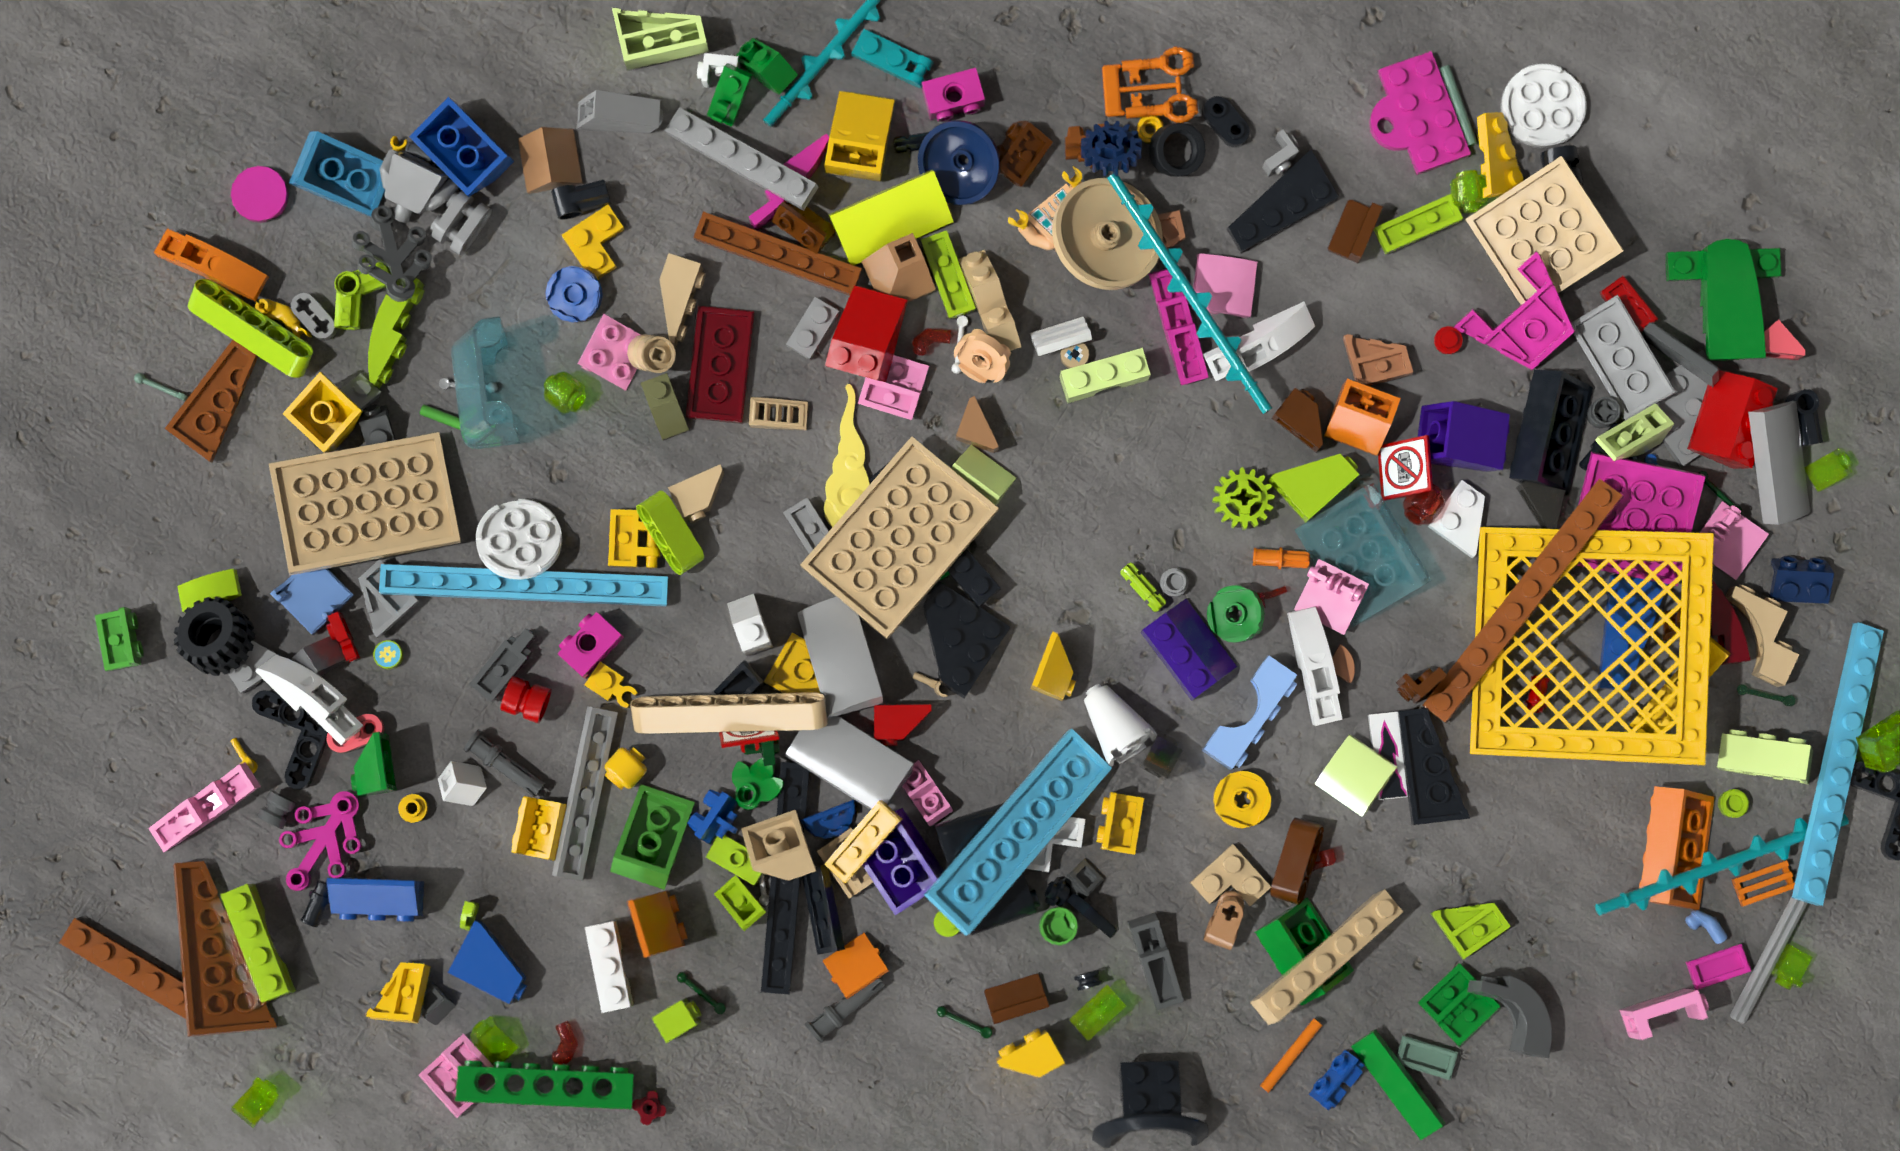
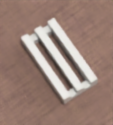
(1061, 336)

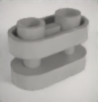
(458, 206)

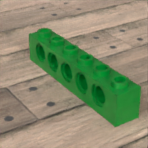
(469, 1091)

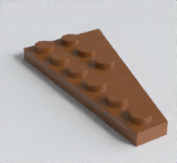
(214, 971)

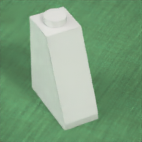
(749, 625)

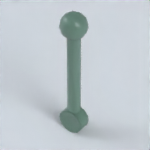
(140, 378)

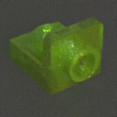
(1791, 967)
(492, 1040)

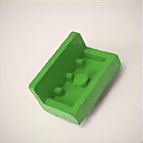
(119, 639)

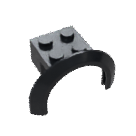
(1150, 1102)

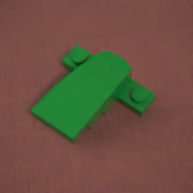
(1728, 294)

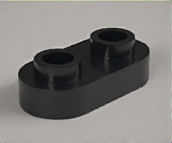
(1226, 120)

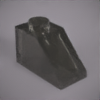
(1161, 757)

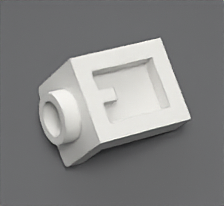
(714, 63)

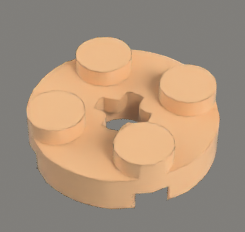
(979, 344)

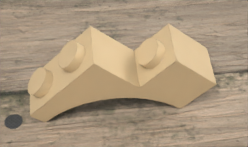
(989, 299)
(1765, 616)

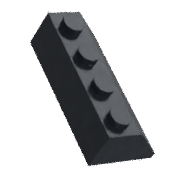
(1551, 430)

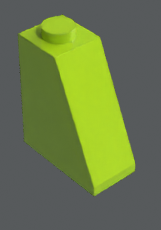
(1314, 484)

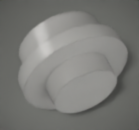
(1174, 582)

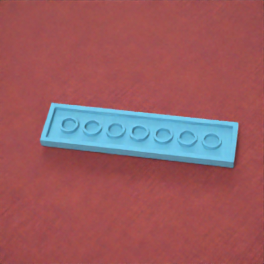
(1018, 832)

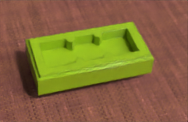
(733, 858)

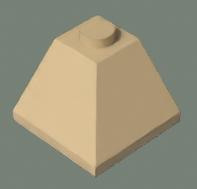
(779, 847)

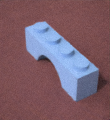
(1270, 683)

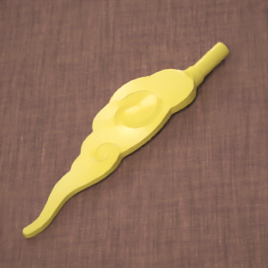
(848, 475)

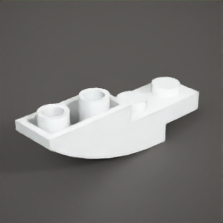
(1266, 342)
(1316, 665)
(314, 694)

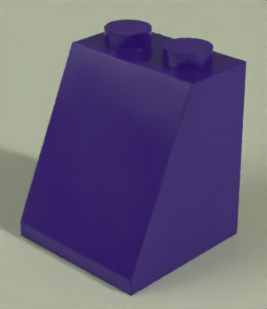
(1465, 435)

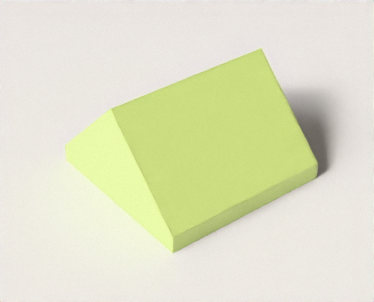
(983, 474)

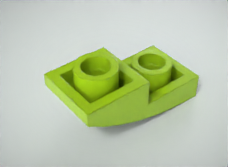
(218, 584)

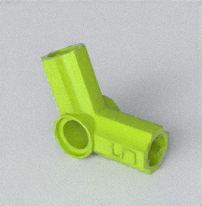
(349, 303)

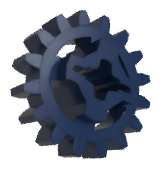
(1111, 148)

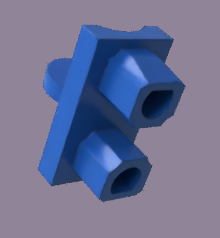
(718, 819)

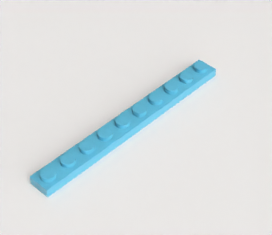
(545, 587)
(1837, 764)

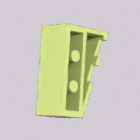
(658, 37)
(1765, 756)

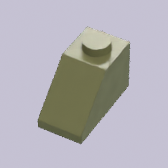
(664, 406)

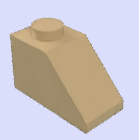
(697, 493)

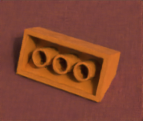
(1676, 841)

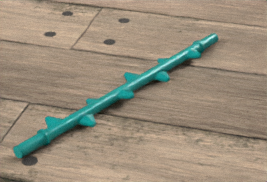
(813, 65)
(1198, 301)
(1709, 866)

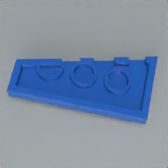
(1613, 642)

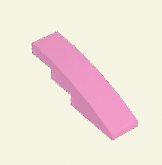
(204, 807)

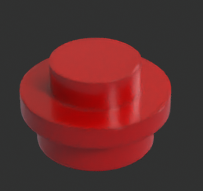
(1448, 340)

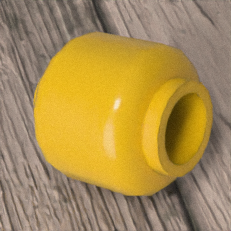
(625, 768)

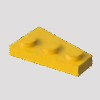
(1500, 160)

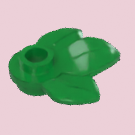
(757, 779)

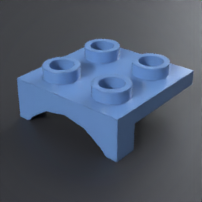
(312, 597)

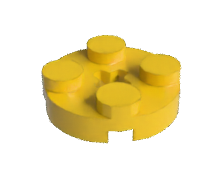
(1227, 807)

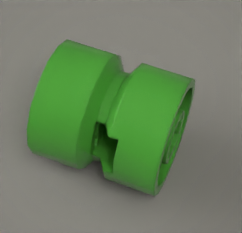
(1058, 926)

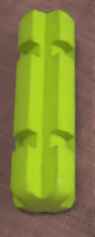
(1143, 587)

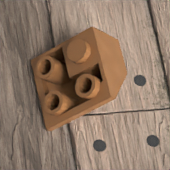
(899, 270)

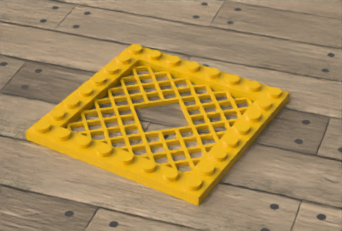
(1689, 742)

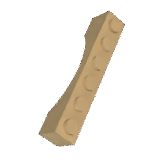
(1327, 958)

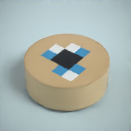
(1074, 355)

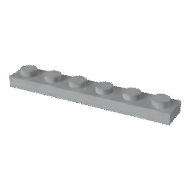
(741, 158)
(584, 794)

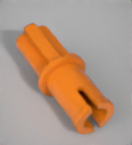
(1281, 558)

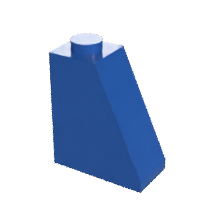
(488, 965)

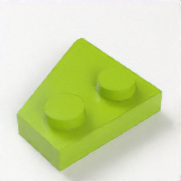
(1471, 926)

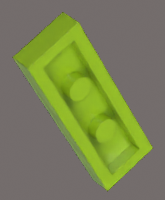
(1417, 224)
(948, 275)

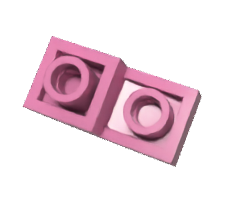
(926, 795)

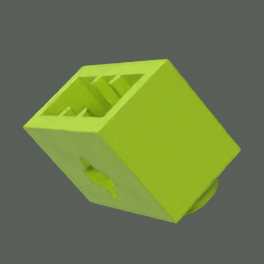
(677, 1019)

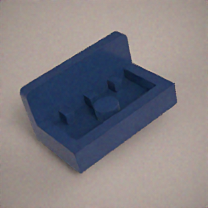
(1801, 580)

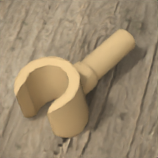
(931, 682)

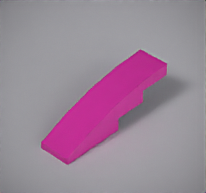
(803, 163)
(1178, 329)

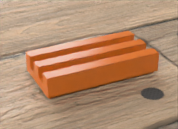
(1787, 875)

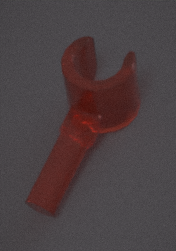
(1267, 595)
(1327, 858)

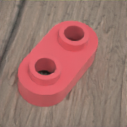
(359, 739)

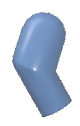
(1709, 923)

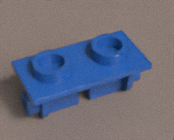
(1343, 1069)

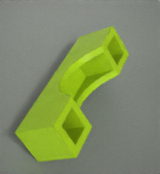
(249, 924)

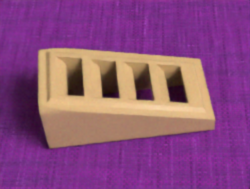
(755, 402)

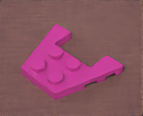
(1533, 327)

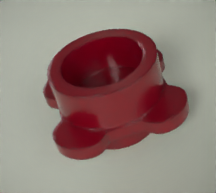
(641, 1107)

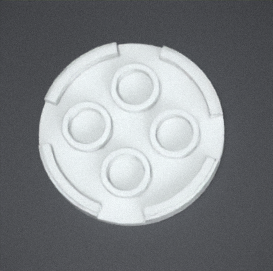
(1543, 105)
(519, 539)

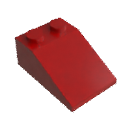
(867, 334)

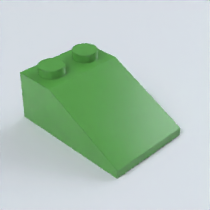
(652, 837)

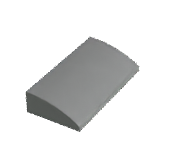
(1779, 463)
(840, 657)
(851, 761)

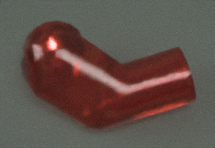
(567, 1045)

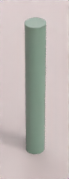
(1458, 105)

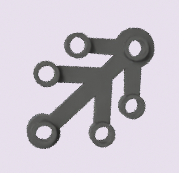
(391, 257)

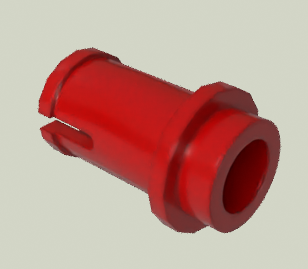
(1533, 698)

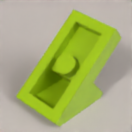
(740, 903)

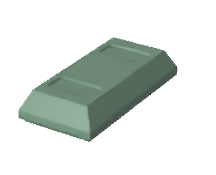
(1426, 1057)

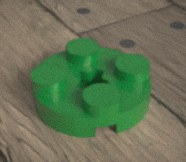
(1223, 604)

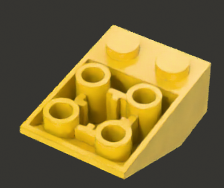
(859, 136)

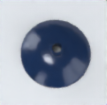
(942, 152)

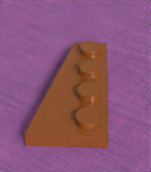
(211, 405)

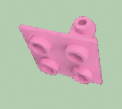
(607, 352)
(1734, 539)
(1333, 594)

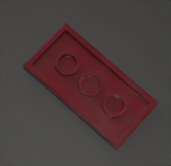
(720, 364)

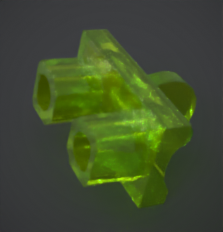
(1097, 1012)

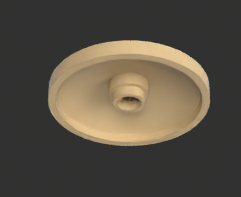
(1101, 238)

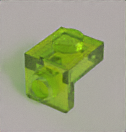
(1829, 469)
(256, 1102)

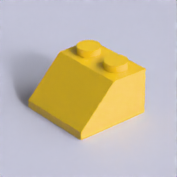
(324, 413)

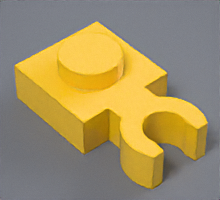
(607, 683)

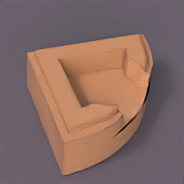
(1343, 664)

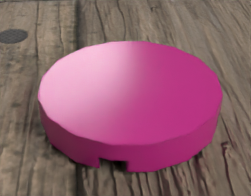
(259, 194)

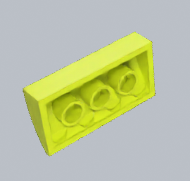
(904, 209)

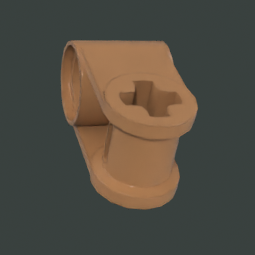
(1225, 924)

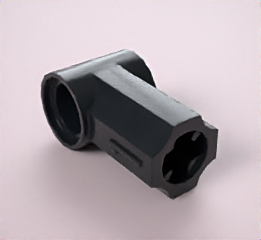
(573, 200)
(1808, 418)

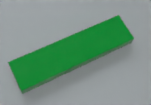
(1398, 1084)

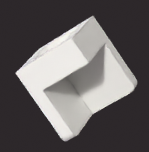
(462, 783)

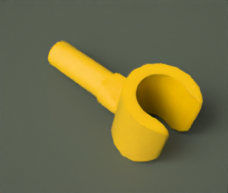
(244, 757)

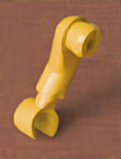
(281, 313)

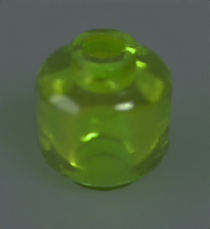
(1467, 191)
(564, 392)

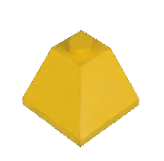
(1054, 671)

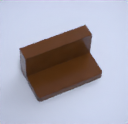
(1354, 230)
(1016, 998)

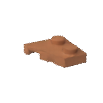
(1376, 361)

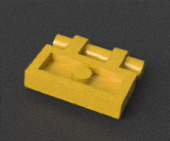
(625, 541)

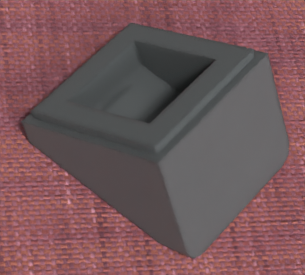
(1083, 879)
(435, 1004)

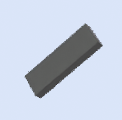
(1681, 354)

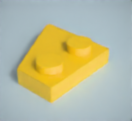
(402, 994)

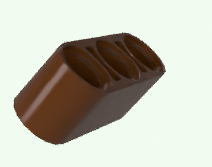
(1297, 861)

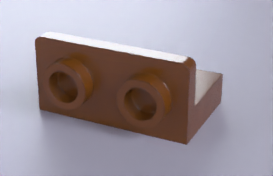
(1022, 151)
(804, 226)
(1421, 686)

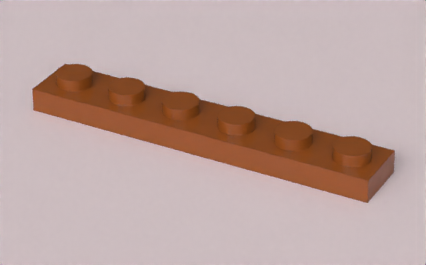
(777, 253)
(125, 965)

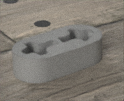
(309, 321)

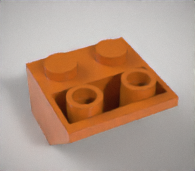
(1362, 417)

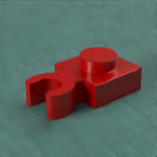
(339, 630)

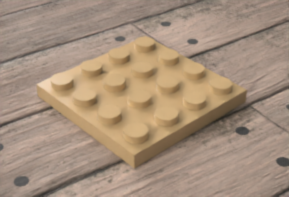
(1550, 216)

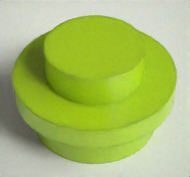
(944, 925)

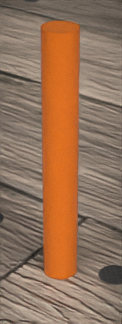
(1290, 1056)

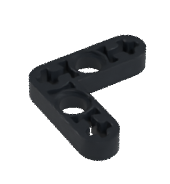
(307, 734)
(1863, 784)

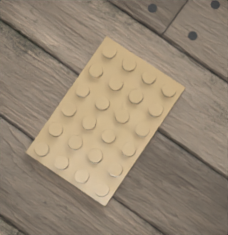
(364, 503)
(899, 537)

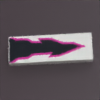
(1387, 742)

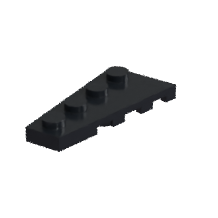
(1429, 781)

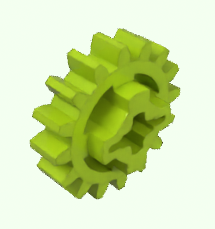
(1243, 511)

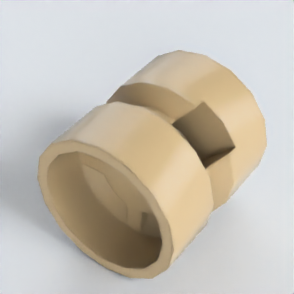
(651, 353)

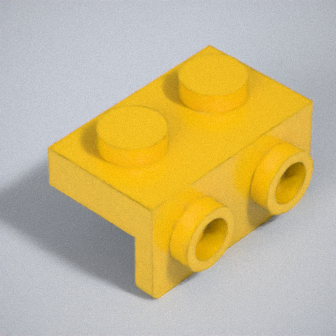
(1121, 823)
(538, 828)

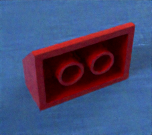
(1723, 419)

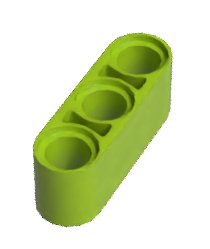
(670, 532)

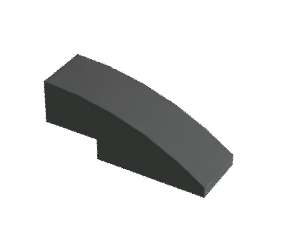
(1155, 961)

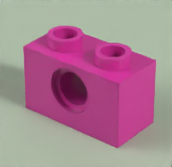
(963, 82)
(586, 661)

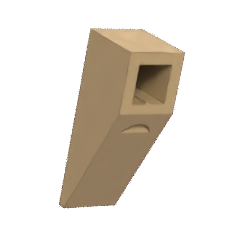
(678, 286)

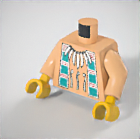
(1037, 225)

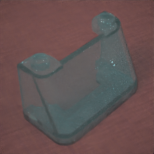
(481, 422)

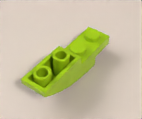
(385, 340)

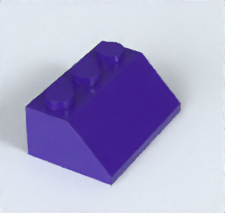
(1188, 649)
(903, 866)

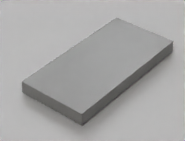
(1622, 357)

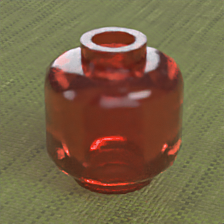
(1424, 507)

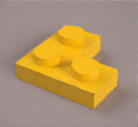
(587, 240)

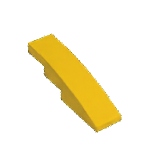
(1662, 718)

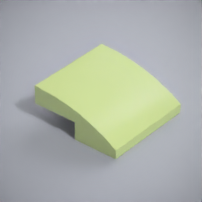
(1356, 775)

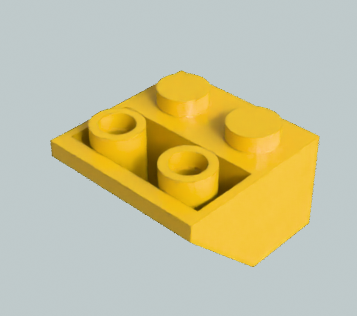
(1033, 1057)

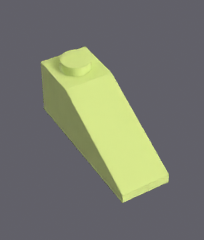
(1636, 434)

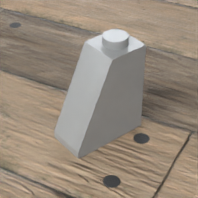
(618, 113)

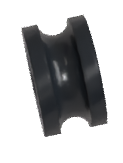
(1088, 980)

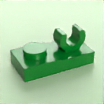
(729, 95)

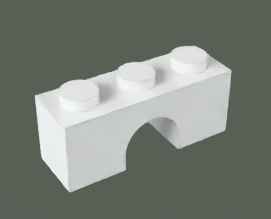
(608, 967)

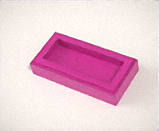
(1718, 966)

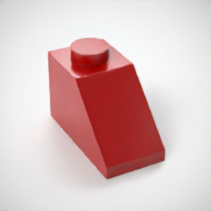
(896, 722)

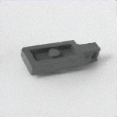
(503, 665)

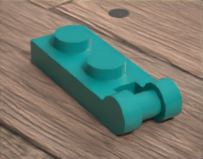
(891, 58)

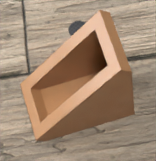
(975, 429)

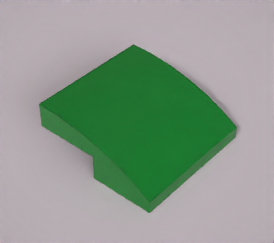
(1455, 1009)

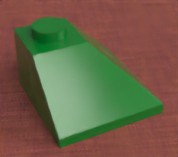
(374, 767)

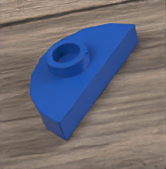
(831, 821)

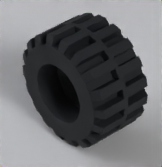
(201, 623)

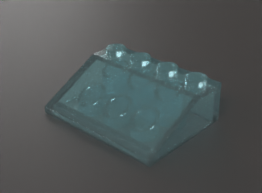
(1369, 544)

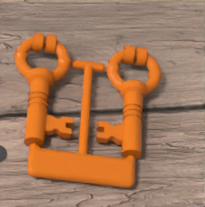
(1112, 87)

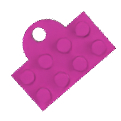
(1419, 114)

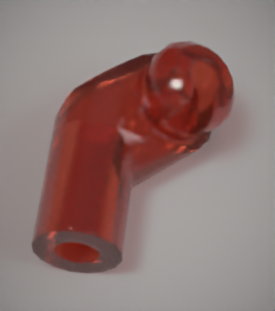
(928, 337)

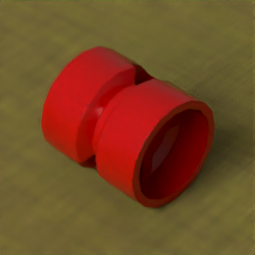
(525, 699)

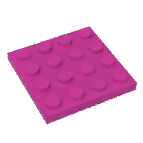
(1652, 501)

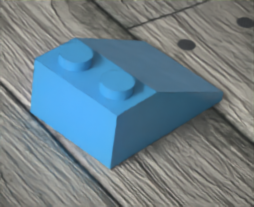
(339, 173)

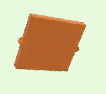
(855, 966)

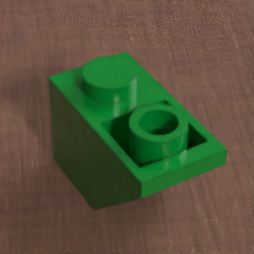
(766, 65)

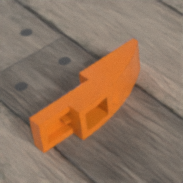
(211, 264)

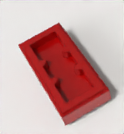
(1633, 302)

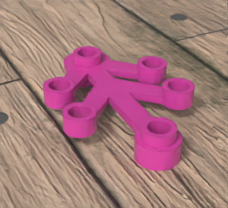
(325, 837)

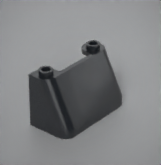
(1017, 900)

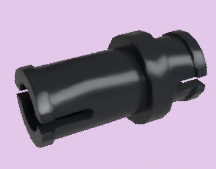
(318, 900)

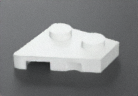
(1461, 518)

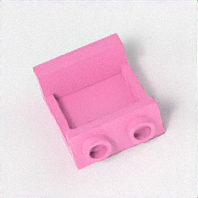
(1636, 1016)

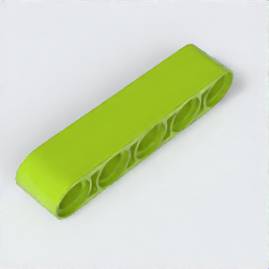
(250, 328)

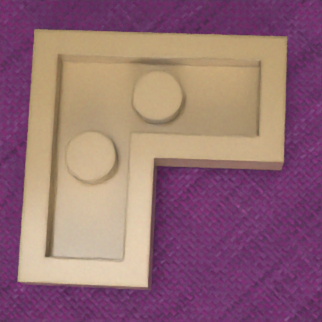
(1233, 870)

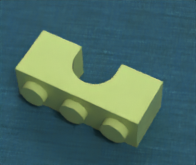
(1106, 373)

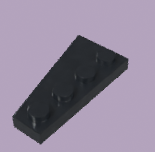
(1287, 201)

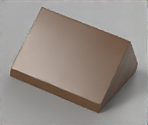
(549, 159)

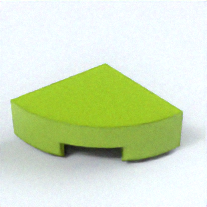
(468, 914)

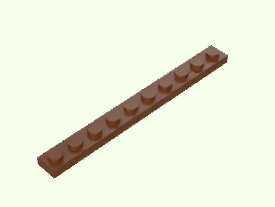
(1523, 600)

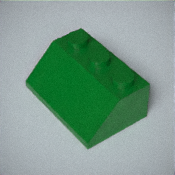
(1293, 937)

